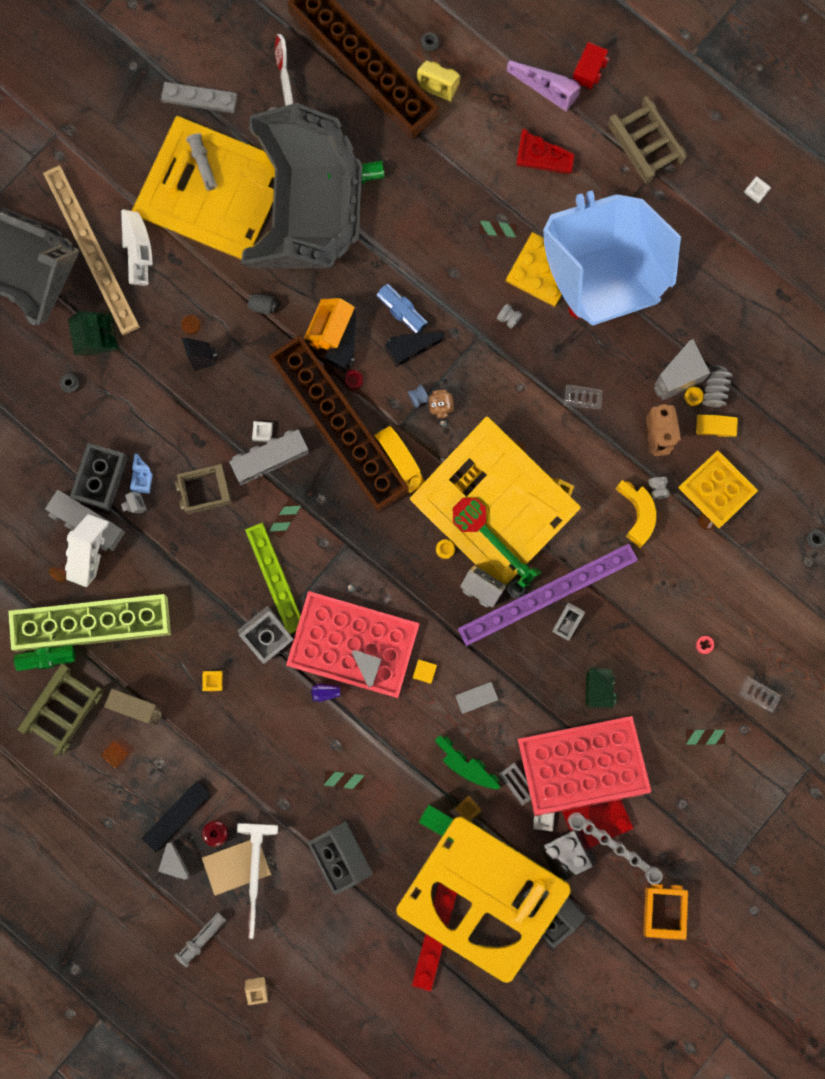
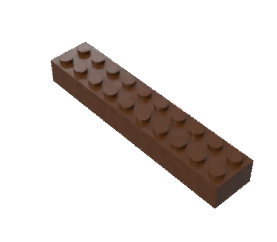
(366, 63)
(338, 424)

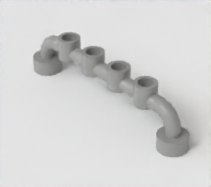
(578, 822)

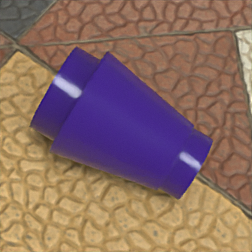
(324, 692)

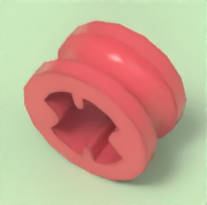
(707, 650)

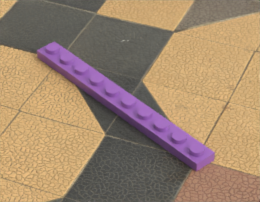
(547, 594)

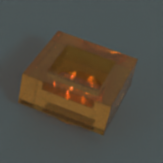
(114, 754)

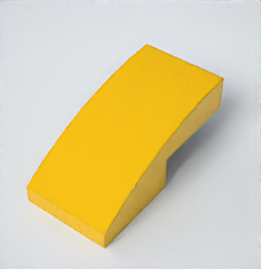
(717, 425)

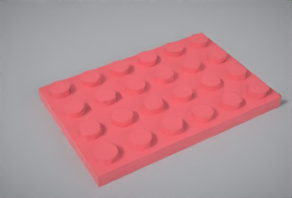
(335, 628)
(584, 766)

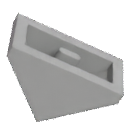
(568, 621)
(368, 666)
(172, 863)

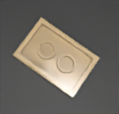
(233, 867)

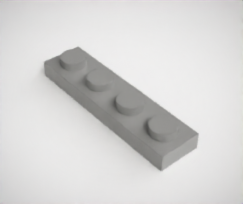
(199, 97)

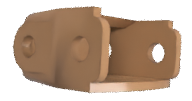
(662, 429)

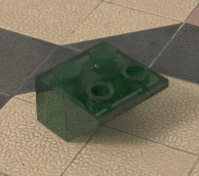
(92, 333)

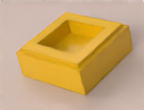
(424, 671)
(212, 681)

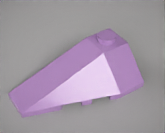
(552, 86)

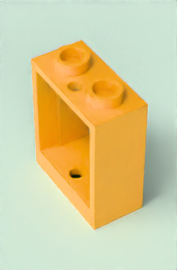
(328, 323)
(665, 933)

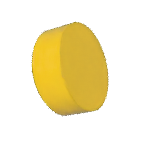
(693, 396)
(445, 549)

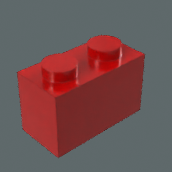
(589, 66)

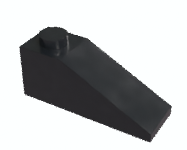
(408, 346)
(199, 353)
(343, 355)

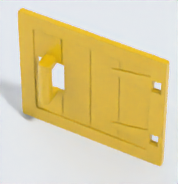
(215, 216)
(517, 498)

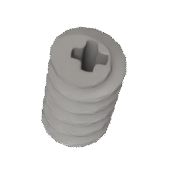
(716, 386)

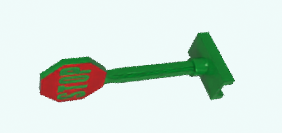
(471, 516)

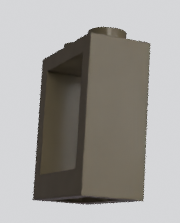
(222, 482)
(133, 707)

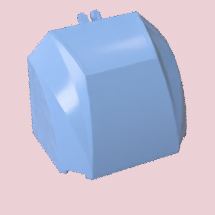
(611, 256)

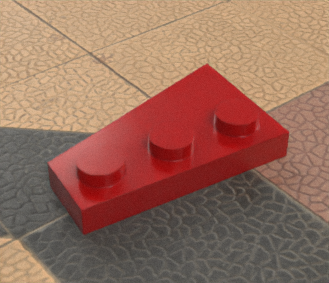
(543, 156)

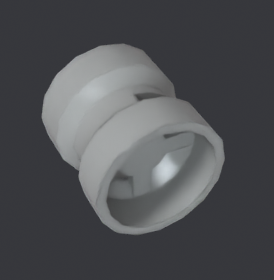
(508, 315)
(659, 488)

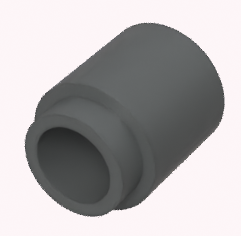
(262, 303)

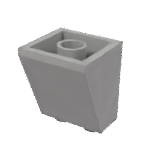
(682, 373)

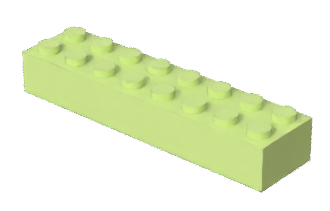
(89, 623)

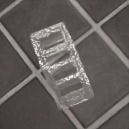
(578, 389)
(745, 687)

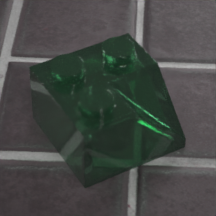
(599, 689)

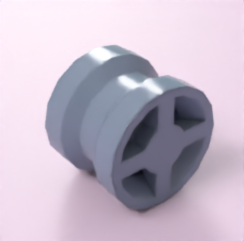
(418, 396)

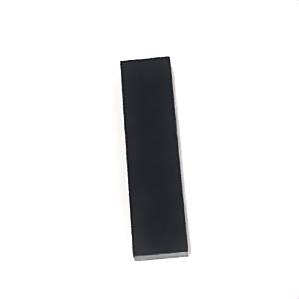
(176, 816)

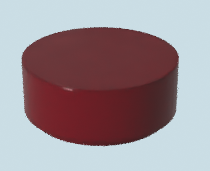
(353, 379)

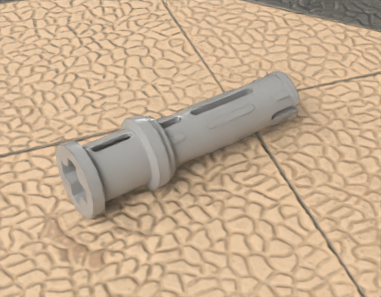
(199, 153)
(194, 946)

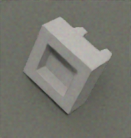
(134, 503)

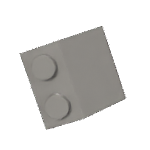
(482, 586)
(265, 635)

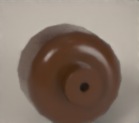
(705, 522)

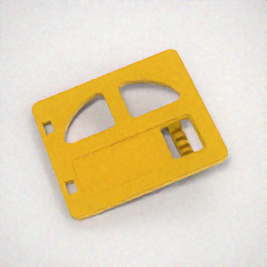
(490, 878)

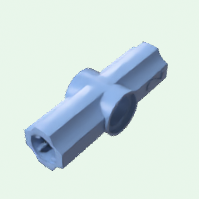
(402, 309)

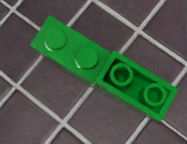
(471, 771)

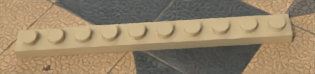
(91, 250)

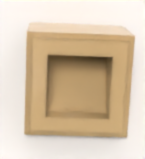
(256, 991)

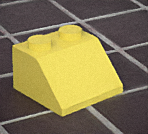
(437, 80)

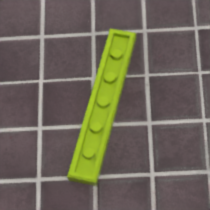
(274, 577)

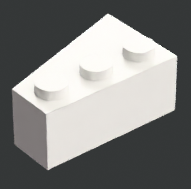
(83, 550)

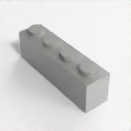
(269, 457)
(73, 513)

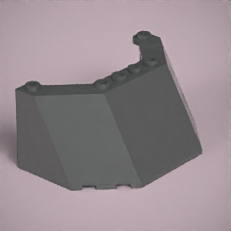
(311, 214)
(33, 264)

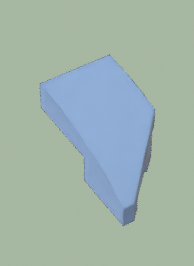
(141, 476)

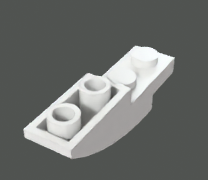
(139, 248)

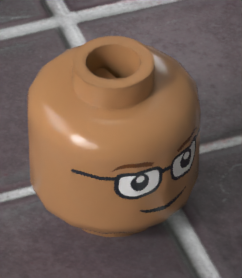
(441, 403)

